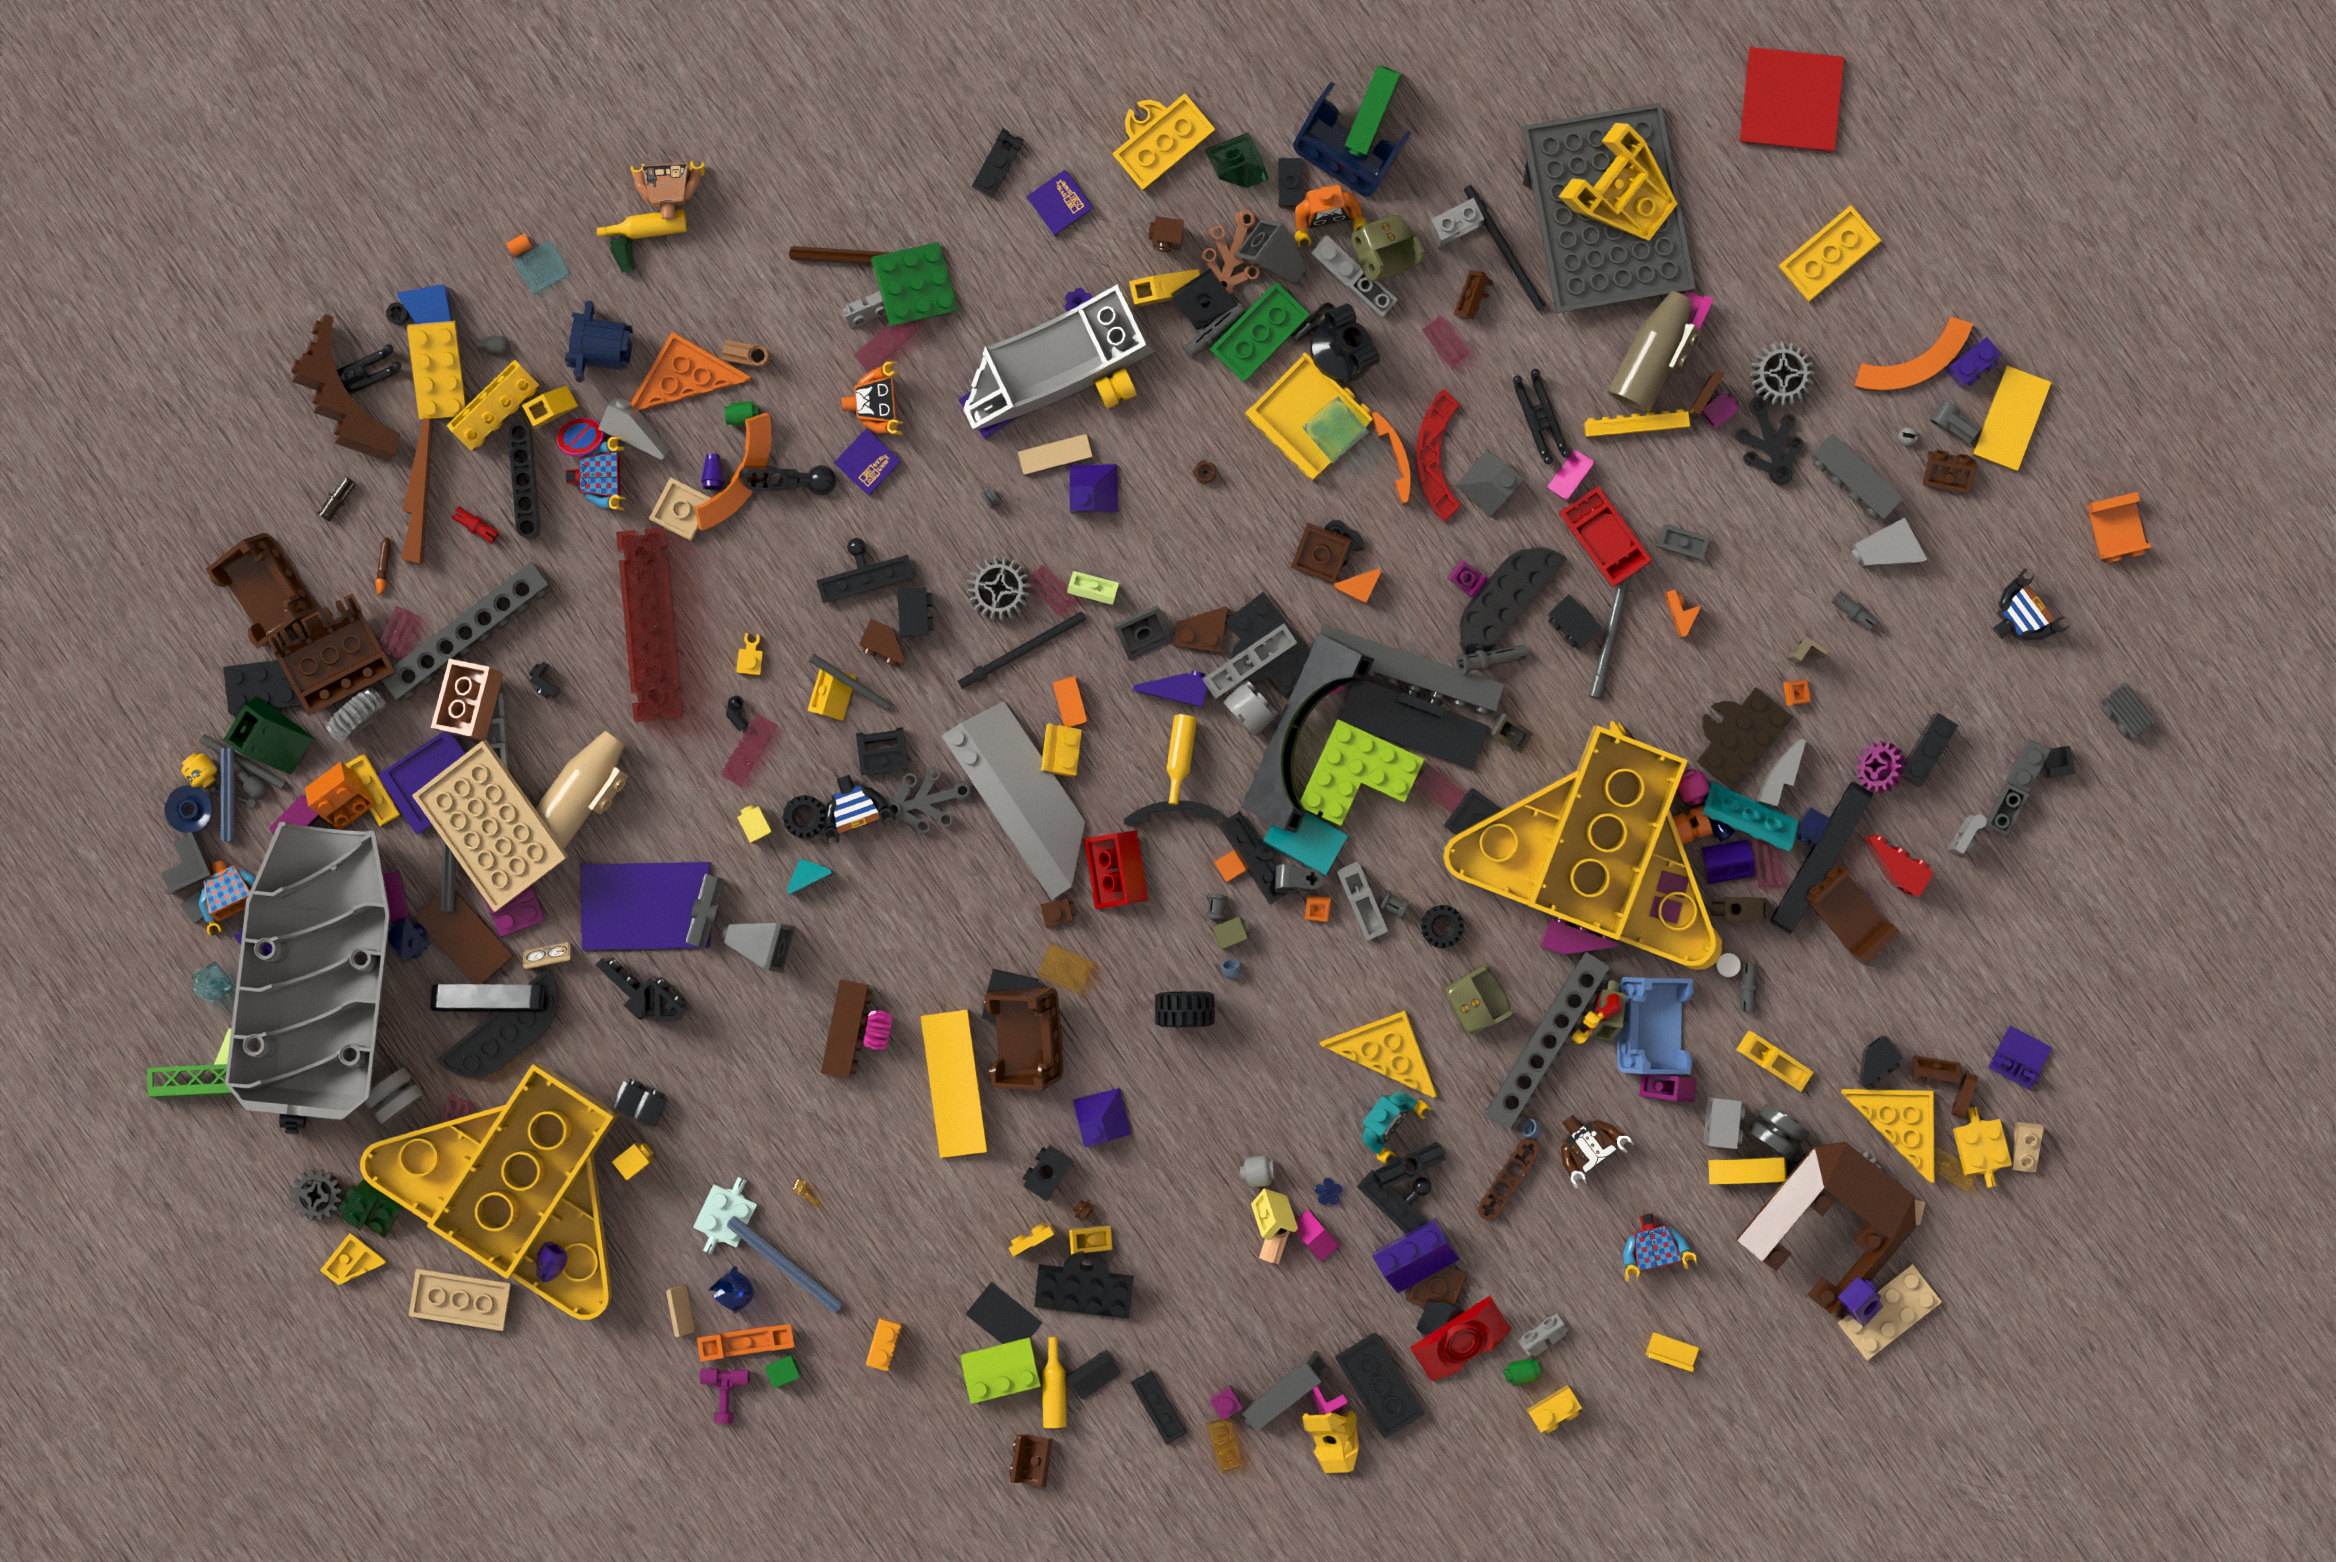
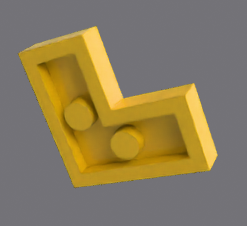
(1039, 1233)

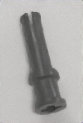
(1482, 660)

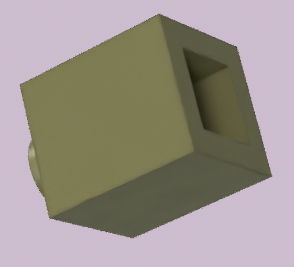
(1231, 932)

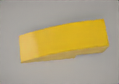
(1774, 1060)
(1747, 1170)

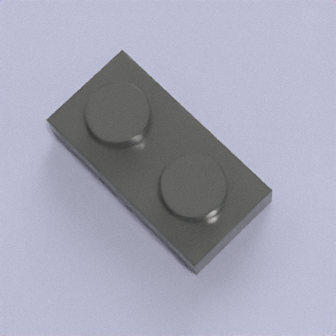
(1683, 542)

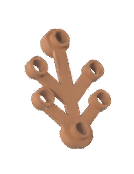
(1228, 254)

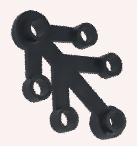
(1771, 445)

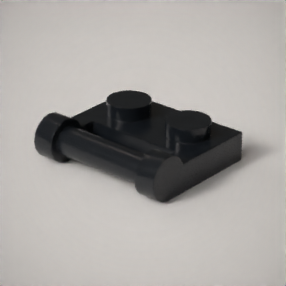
(883, 759)

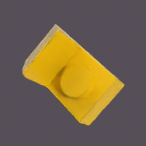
(1090, 1239)

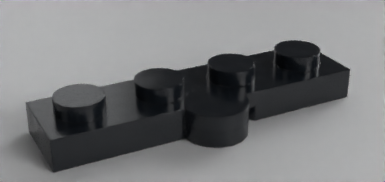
(1253, 855)

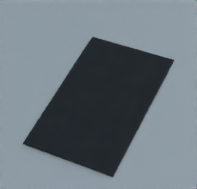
(1002, 1316)

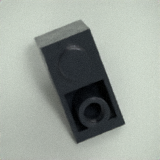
(1876, 1060)

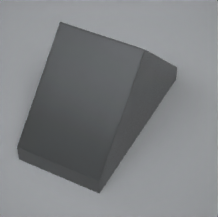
(1510, 733)

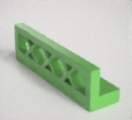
(187, 1090)

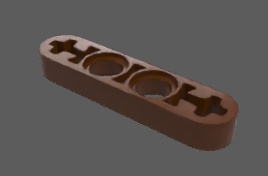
(1511, 1181)

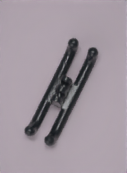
(356, 377)
(1540, 417)

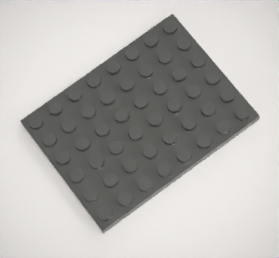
(1586, 258)

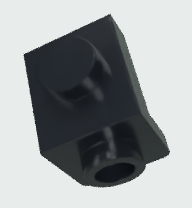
(544, 687)

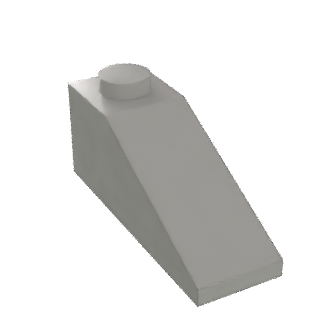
(627, 422)

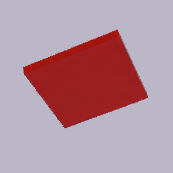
(1791, 99)

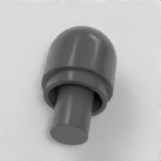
(495, 345)
(253, 785)

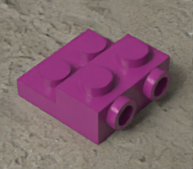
(518, 913)

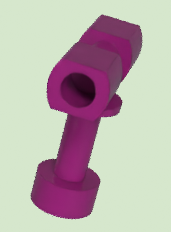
(724, 1382)

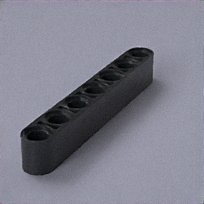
(1821, 856)

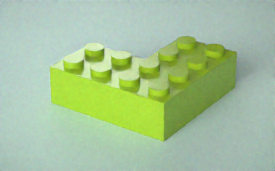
(1356, 759)

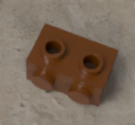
(1166, 233)

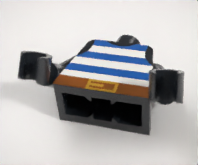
(2025, 613)
(853, 809)

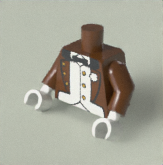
(1588, 1145)

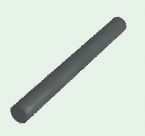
(849, 681)
(245, 763)

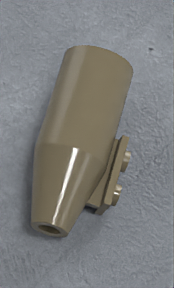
(1657, 348)

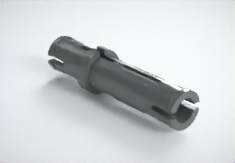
(1206, 336)

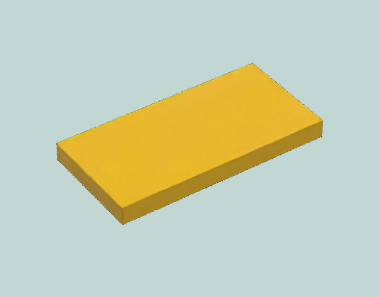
(1829, 253)
(2011, 418)

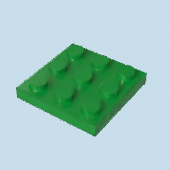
(914, 284)

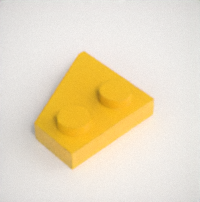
(351, 1260)

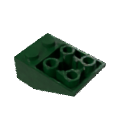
(268, 736)

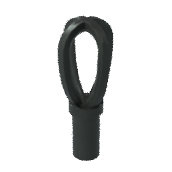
(1308, 327)

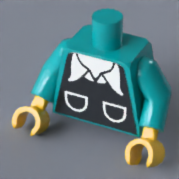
(1385, 1119)

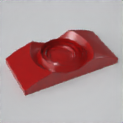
(1605, 537)
(1461, 1339)

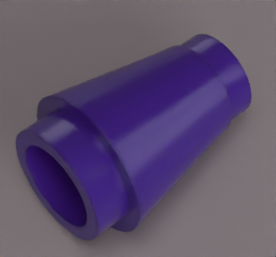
(712, 473)

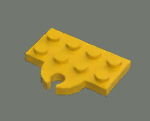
(1160, 138)

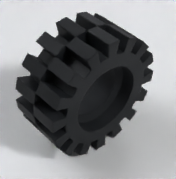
(790, 812)
(1455, 919)

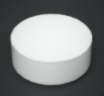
(1728, 965)

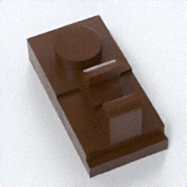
(1471, 294)
(1934, 1068)

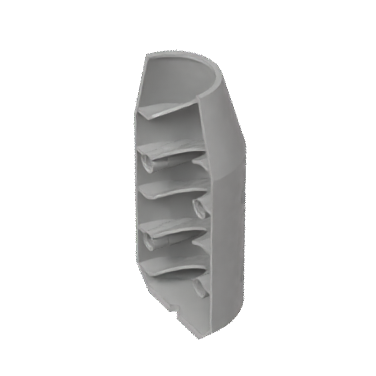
(311, 998)

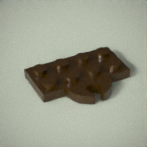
(1741, 736)

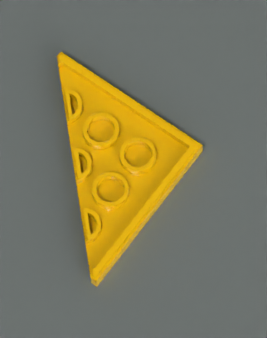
(1386, 1048)
(1903, 1120)

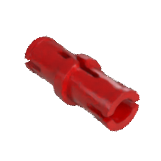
(475, 524)

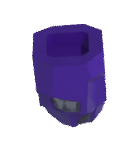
(550, 1261)

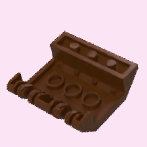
(330, 656)

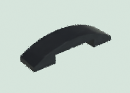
(1141, 815)

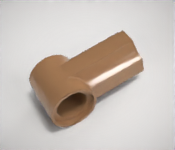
(743, 354)

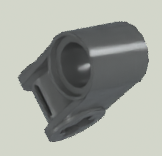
(1297, 879)

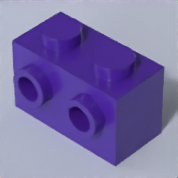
(1968, 366)

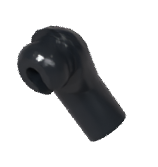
(733, 712)

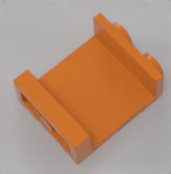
(2117, 527)

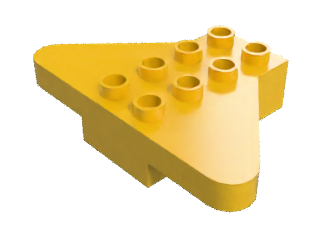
(1595, 850)
(510, 1184)

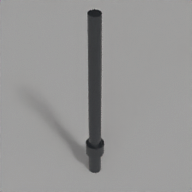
(1505, 249)
(980, 673)

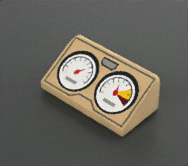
(547, 955)

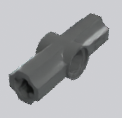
(705, 910)

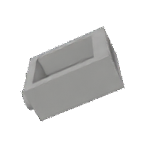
(1460, 219)

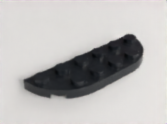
(1506, 597)
(502, 1035)

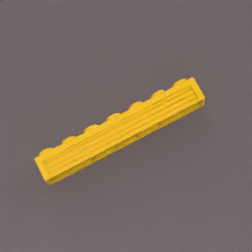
(1636, 423)

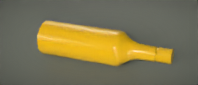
(647, 226)
(1180, 753)
(1054, 1389)

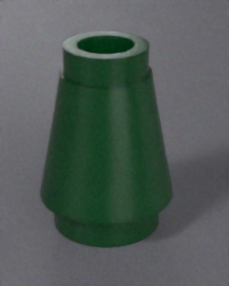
(623, 253)

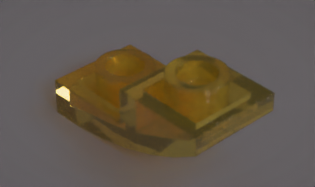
(1224, 1444)

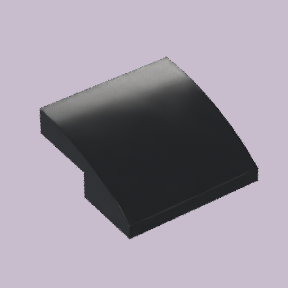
(1005, 981)

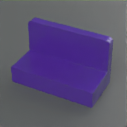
(1728, 861)

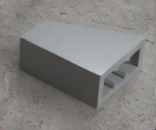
(1889, 547)

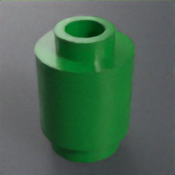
(738, 412)
(1522, 1372)

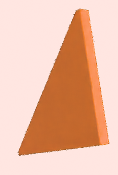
(684, 372)

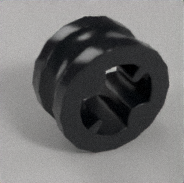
(390, 314)

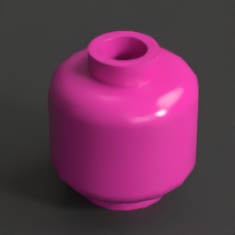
(1693, 786)

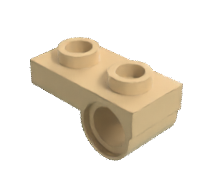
(2027, 1146)

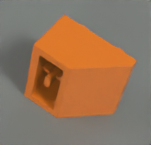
(339, 796)

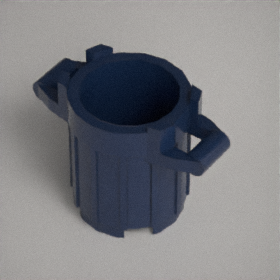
(597, 343)

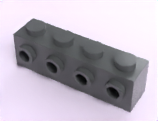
(1856, 477)

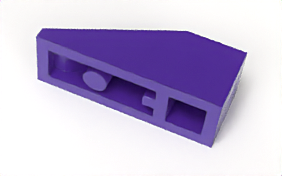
(1180, 688)

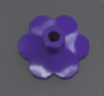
(1072, 297)

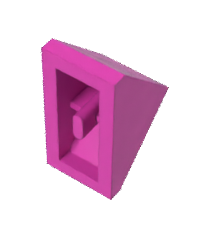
(1315, 1235)

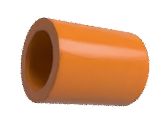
(519, 245)

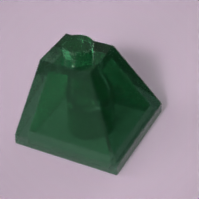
(1238, 161)

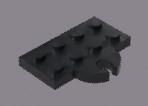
(1254, 623)
(1084, 1287)

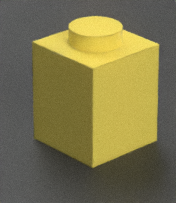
(754, 823)

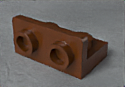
(1949, 471)

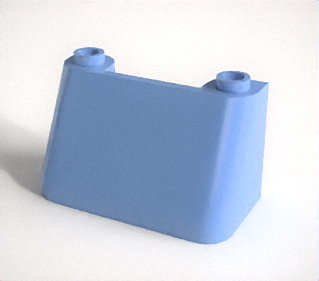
(1653, 1026)

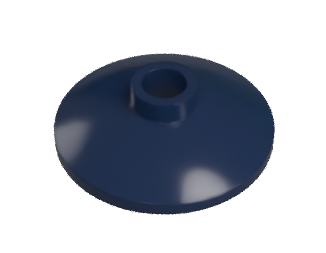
(177, 804)

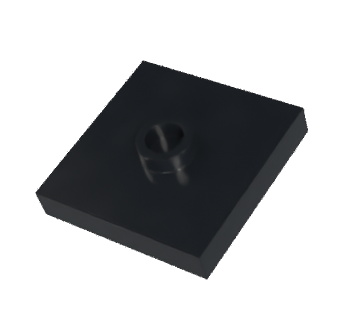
(1203, 299)

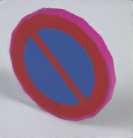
(579, 437)

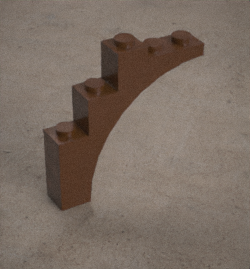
(353, 426)

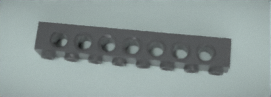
(471, 618)
(1585, 965)

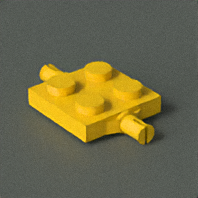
(1982, 1147)

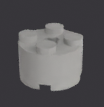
(1250, 708)

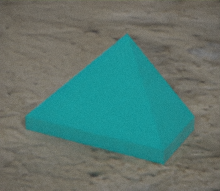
(807, 874)

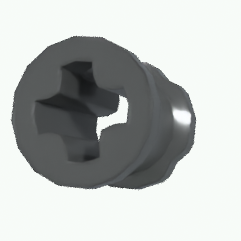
(1393, 904)
(1216, 906)

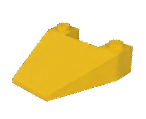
(1629, 193)

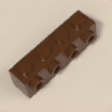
(845, 1029)

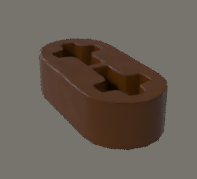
(1964, 1095)

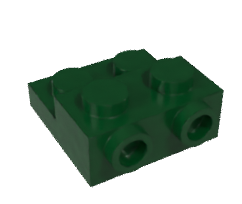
(369, 1208)

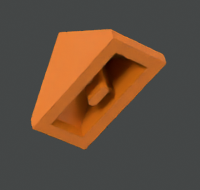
(1359, 586)

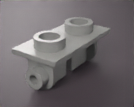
(858, 314)
(1551, 1328)

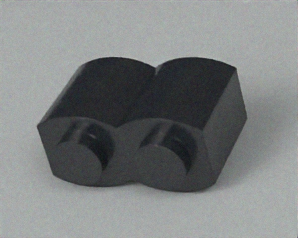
(639, 1102)

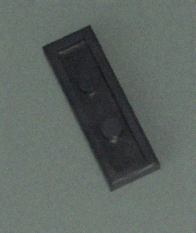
(1158, 1407)

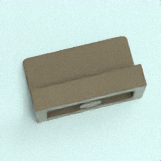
(1802, 647)

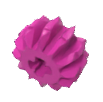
(877, 1030)

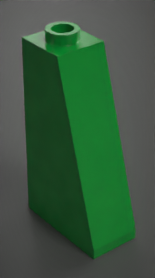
(1373, 110)

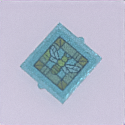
(541, 267)

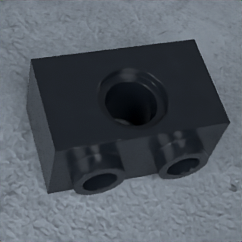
(1045, 1186)

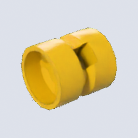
(1115, 388)

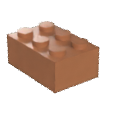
(467, 700)

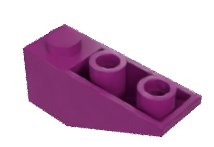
(1568, 940)

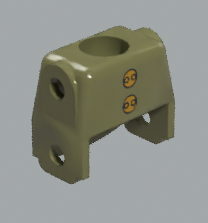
(1386, 248)
(1477, 1000)

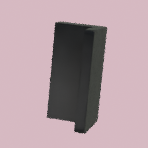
(1093, 1374)

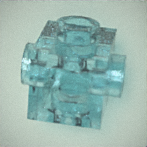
(211, 983)

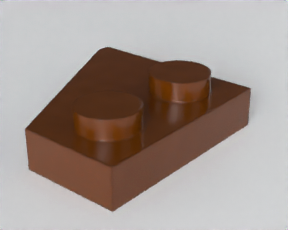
(1202, 631)

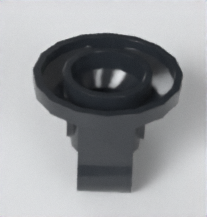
(1331, 352)

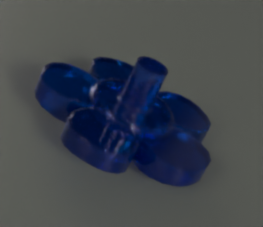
(1328, 1192)

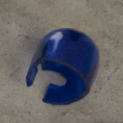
(733, 1290)

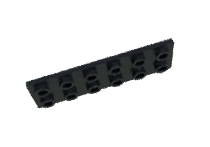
(1414, 722)

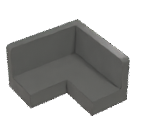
(194, 865)

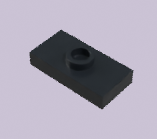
(1290, 182)

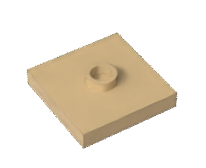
(676, 509)

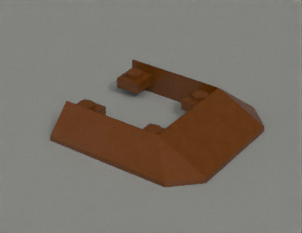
(1818, 1181)

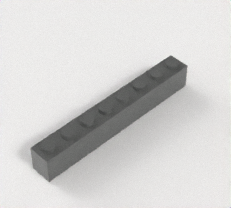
(1424, 673)

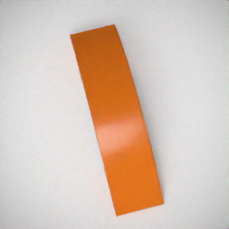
(1382, 429)
(745, 1341)

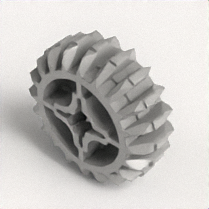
(1782, 362)
(983, 585)
(355, 715)

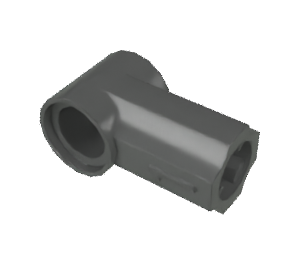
(1950, 419)

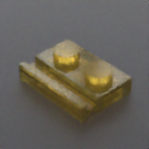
(1065, 968)

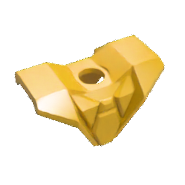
(1338, 1456)

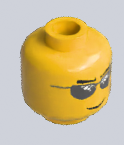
(199, 770)

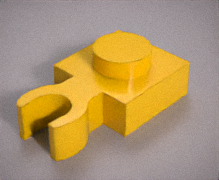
(749, 659)

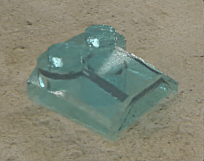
(1335, 429)

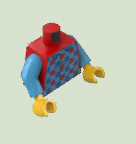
(600, 475)
(1654, 1247)

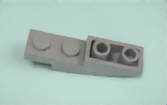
(1352, 277)

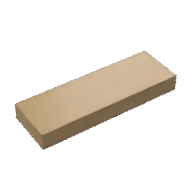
(1055, 454)

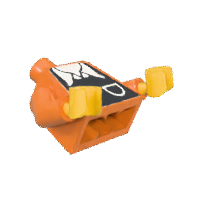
(1326, 207)
(875, 400)

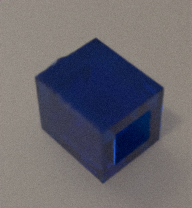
(1812, 826)

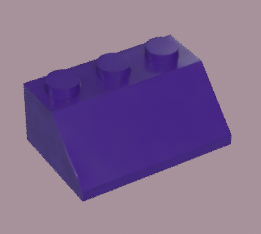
(1415, 1255)

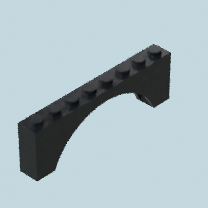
(1273, 787)

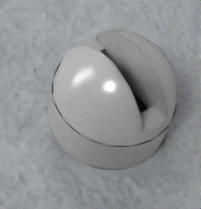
(1908, 441)

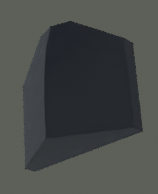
(1436, 1315)

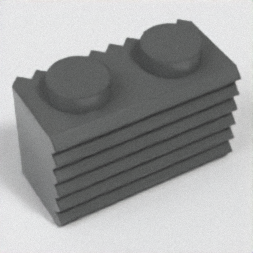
(2127, 711)

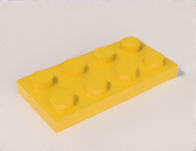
(436, 369)

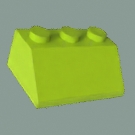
(1000, 1370)

